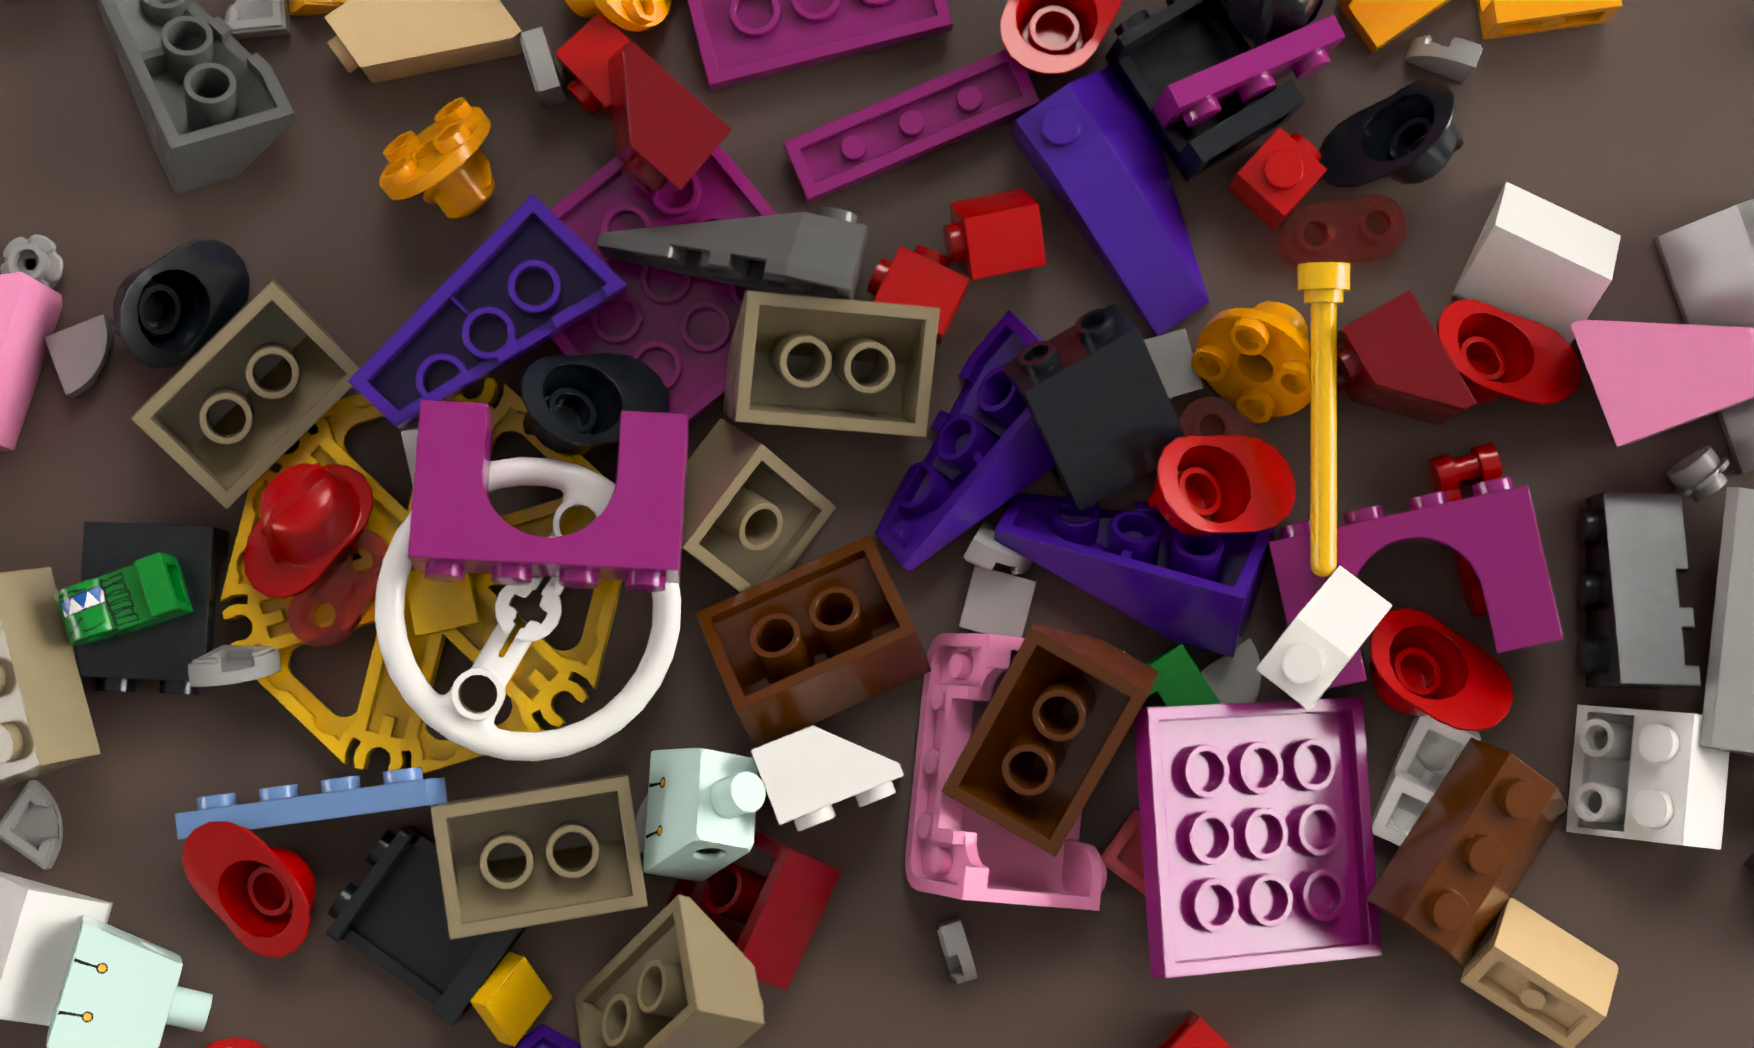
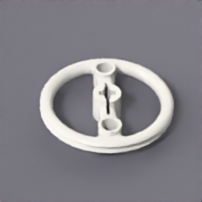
(477, 729)

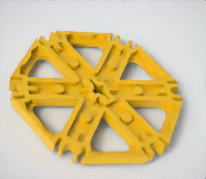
(382, 713)

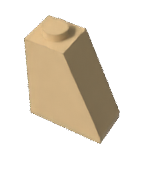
(420, 35)

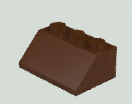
(813, 642)
(1049, 734)
(1469, 849)

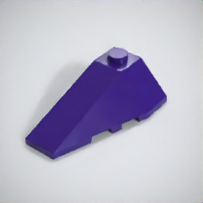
(1117, 192)
(979, 458)
(1139, 564)

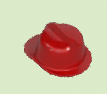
(1055, 34)
(1507, 354)
(1222, 485)
(305, 526)
(1437, 673)
(251, 886)

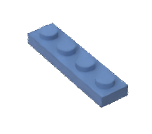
(338, 799)

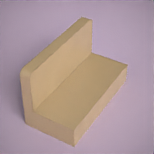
(1543, 976)

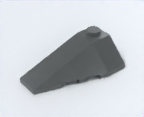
(196, 89)
(761, 253)

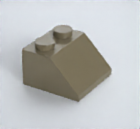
(747, 509)

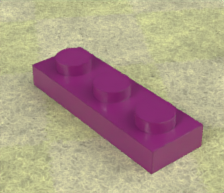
(1249, 74)

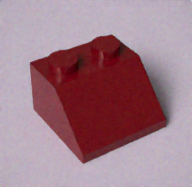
(658, 123)
(1400, 364)
(767, 904)

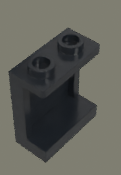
(1176, 45)
(1096, 404)
(167, 647)
(403, 926)

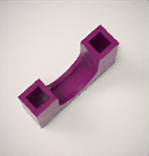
(1490, 531)
(629, 541)

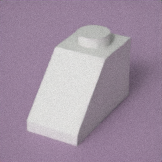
(1324, 637)

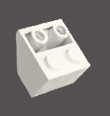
(817, 769)
(1646, 778)

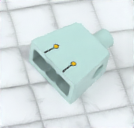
(699, 811)
(122, 993)

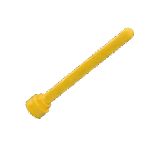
(1323, 290)

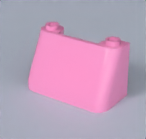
(952, 846)

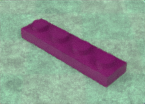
(910, 125)

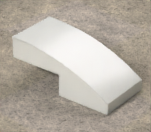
(1416, 775)

